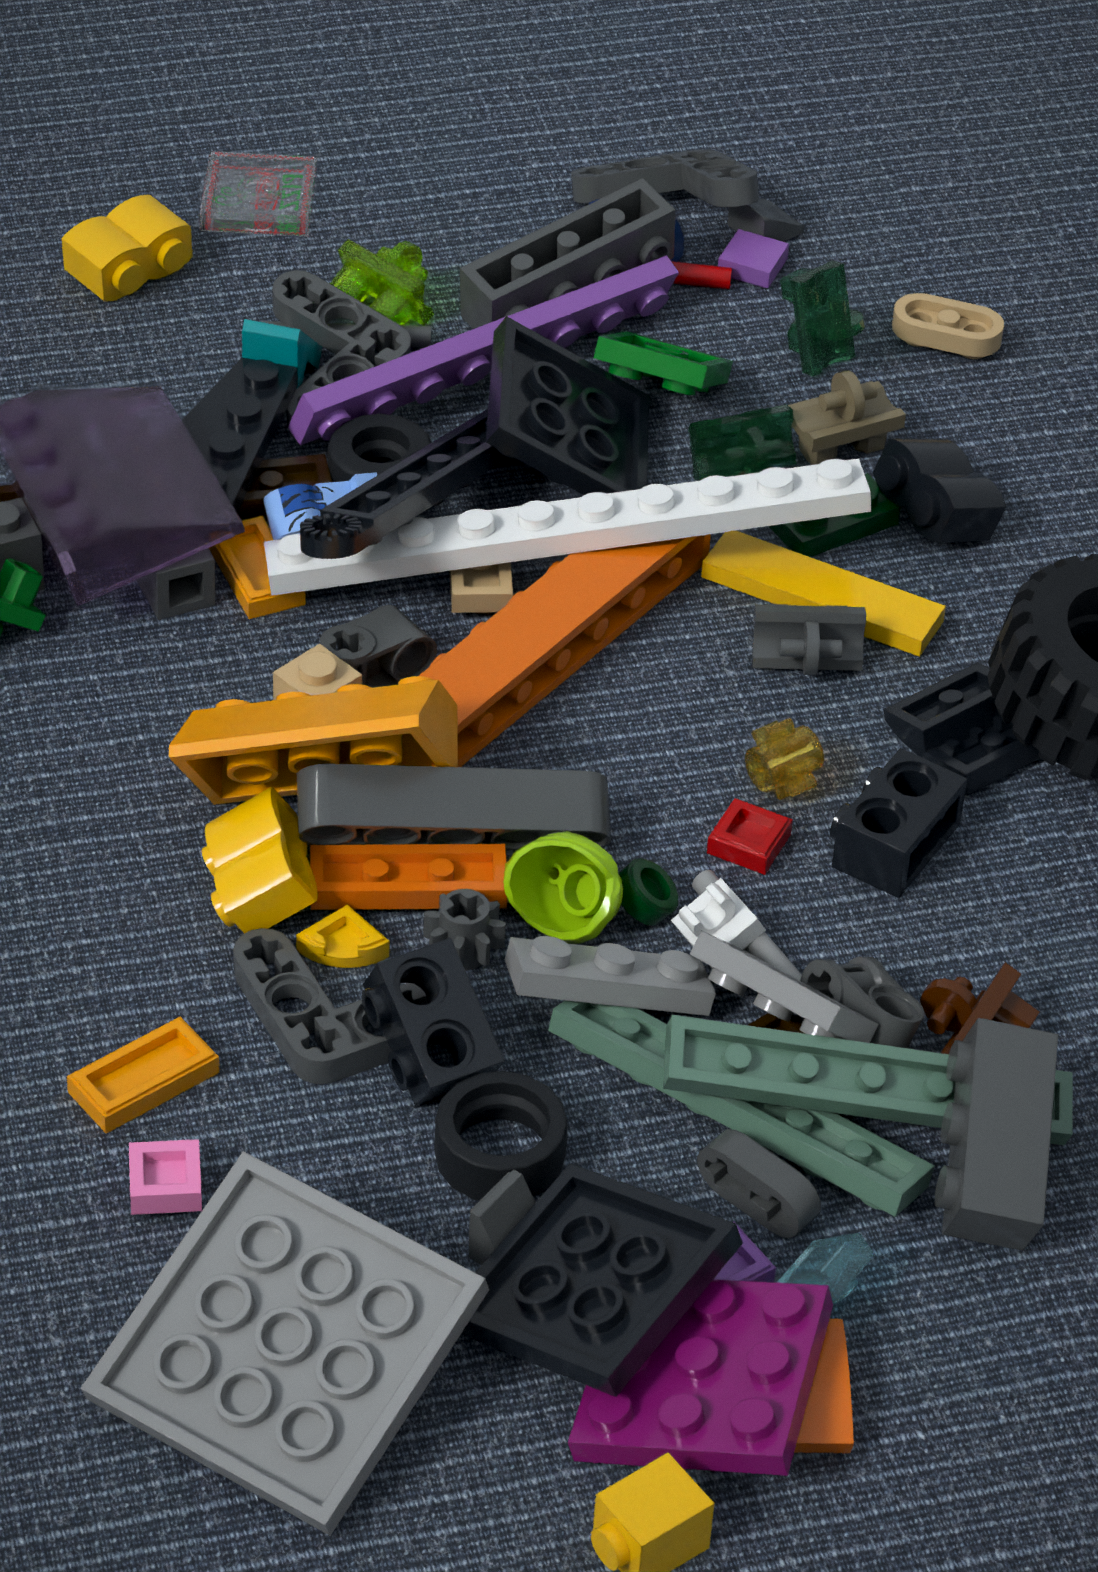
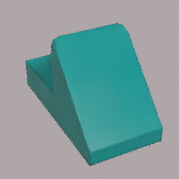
(280, 346)

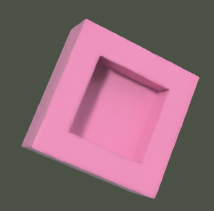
(165, 1177)

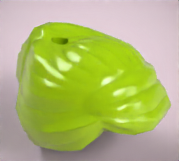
(564, 886)

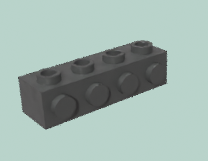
(569, 254)

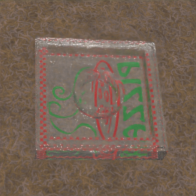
(258, 193)

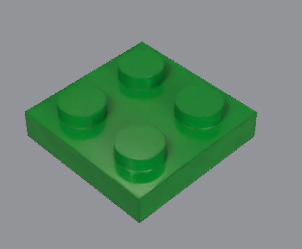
(681, 367)

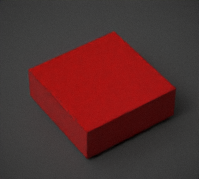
(749, 836)

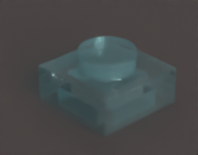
(831, 1263)

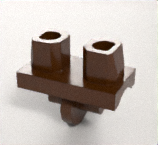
(954, 1007)

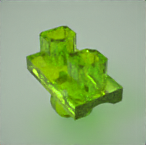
(390, 277)

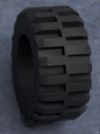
(1049, 666)

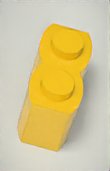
(127, 247)
(258, 863)

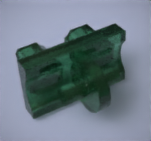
(822, 316)
(742, 443)

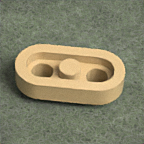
(947, 325)

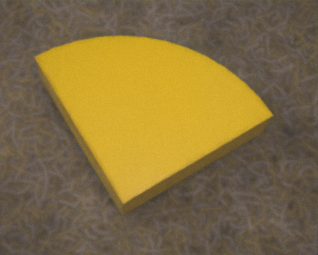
(343, 941)

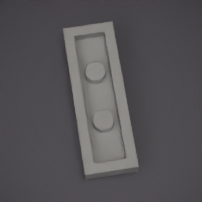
(609, 975)
(780, 992)

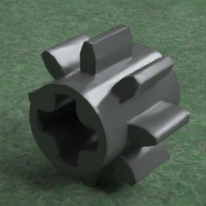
(470, 923)

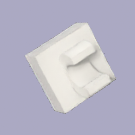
(719, 914)

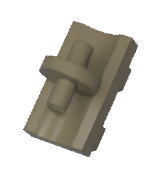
(845, 415)

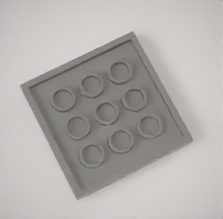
(286, 1341)

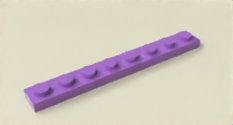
(468, 356)

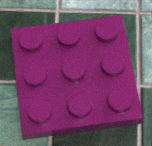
(719, 1387)

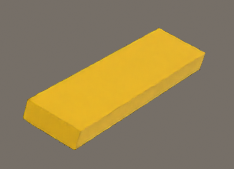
(796, 579)

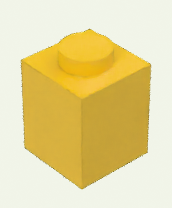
(652, 1519)

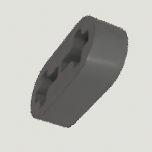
(759, 1183)

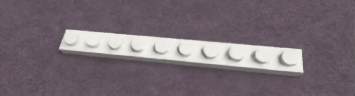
(581, 525)

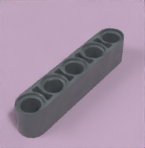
(448, 805)

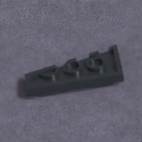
(240, 420)

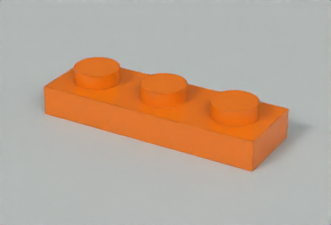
(404, 874)

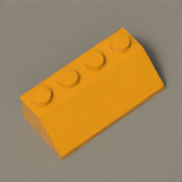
(262, 745)

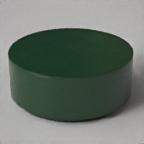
(648, 892)

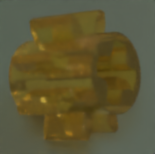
(784, 758)

